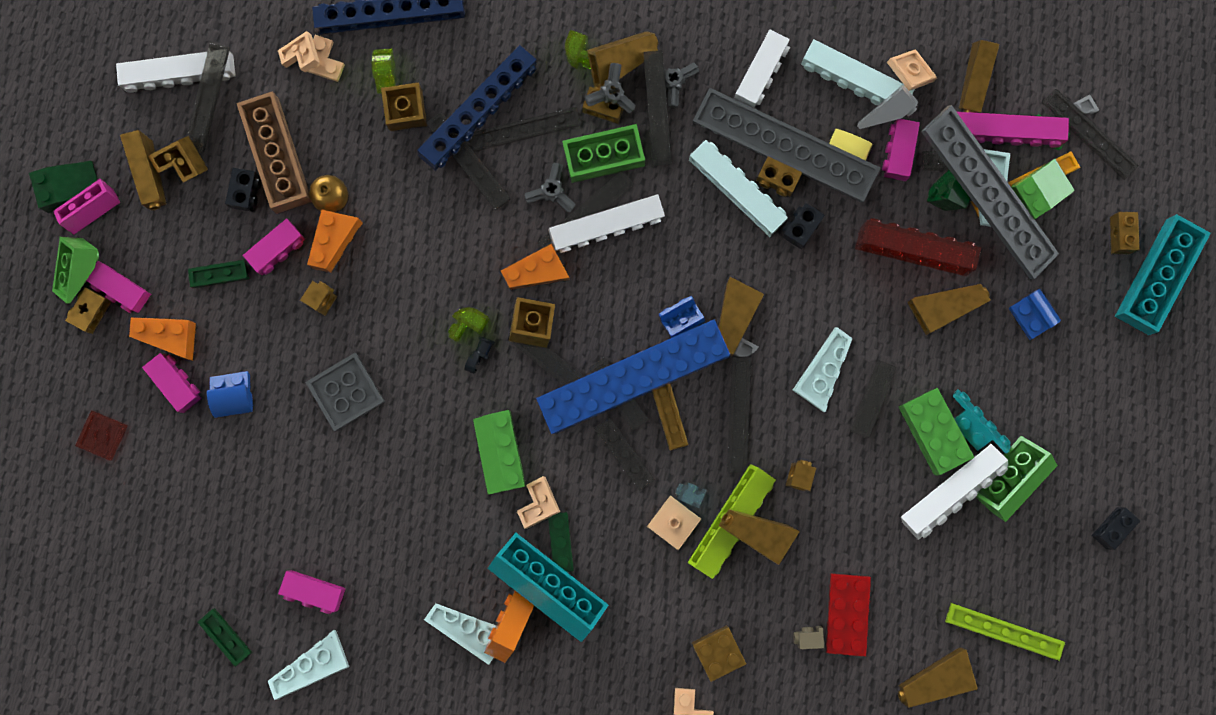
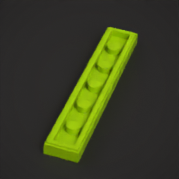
(1005, 631)

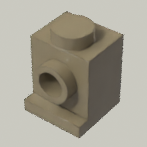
(809, 638)

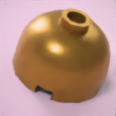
(328, 193)

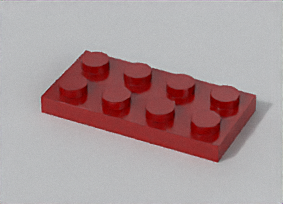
(848, 614)

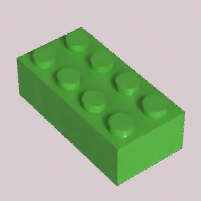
(604, 153)
(936, 432)

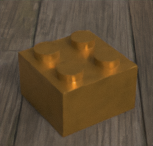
(404, 106)
(532, 322)
(719, 653)

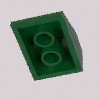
(60, 183)
(948, 193)

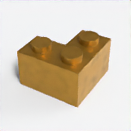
(182, 156)

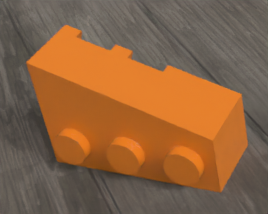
(331, 239)
(536, 269)
(166, 334)
(509, 627)

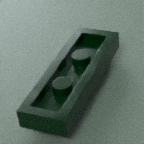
(218, 274)
(561, 541)
(224, 637)

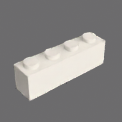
(760, 71)

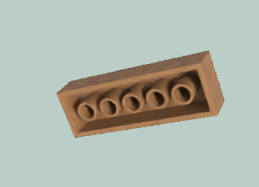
(274, 152)

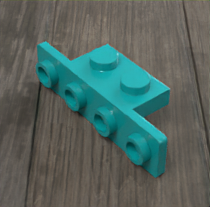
(975, 425)

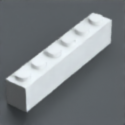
(166, 71)
(607, 222)
(955, 491)

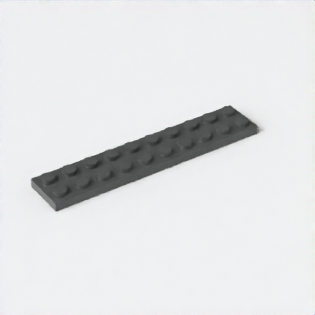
(786, 144)
(990, 192)

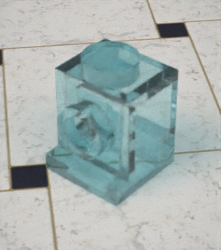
(690, 494)

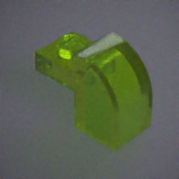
(575, 49)
(383, 68)
(468, 318)

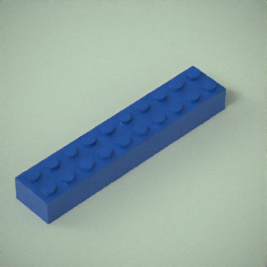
(633, 377)

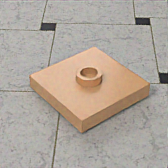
(912, 70)
(674, 522)

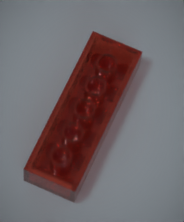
(917, 247)

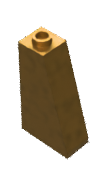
(624, 51)
(978, 75)
(146, 178)
(944, 307)
(737, 311)
(763, 535)
(940, 680)

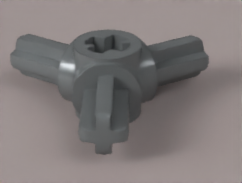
(612, 83)
(674, 87)
(544, 191)

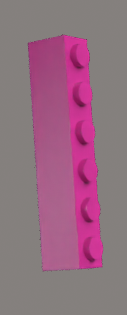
(1017, 129)

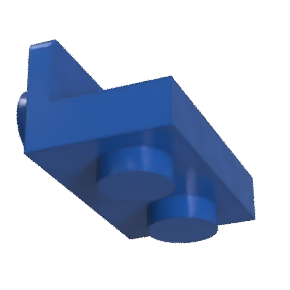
(681, 317)

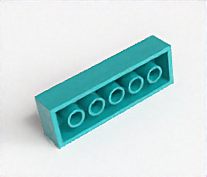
(1162, 275)
(548, 587)

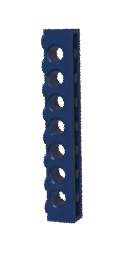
(361, 21)
(517, 59)

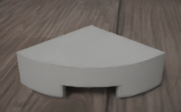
(1086, 105)
(745, 348)

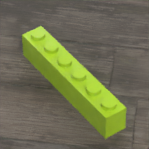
(717, 542)

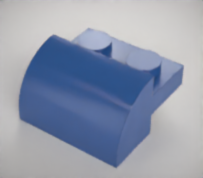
(1034, 314)
(230, 394)

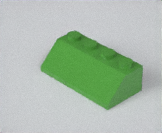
(499, 452)
(1026, 471)

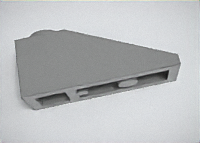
(892, 108)

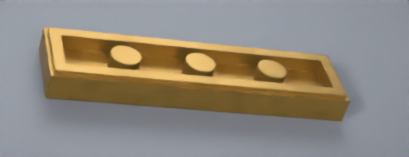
(670, 417)

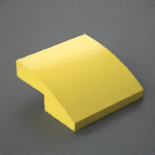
(851, 143)

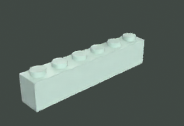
(849, 73)
(738, 188)

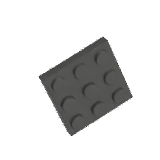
(345, 392)

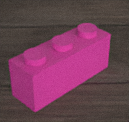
(901, 149)
(86, 206)
(274, 247)
(118, 288)
(172, 382)
(311, 592)

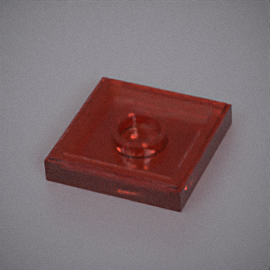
(101, 435)

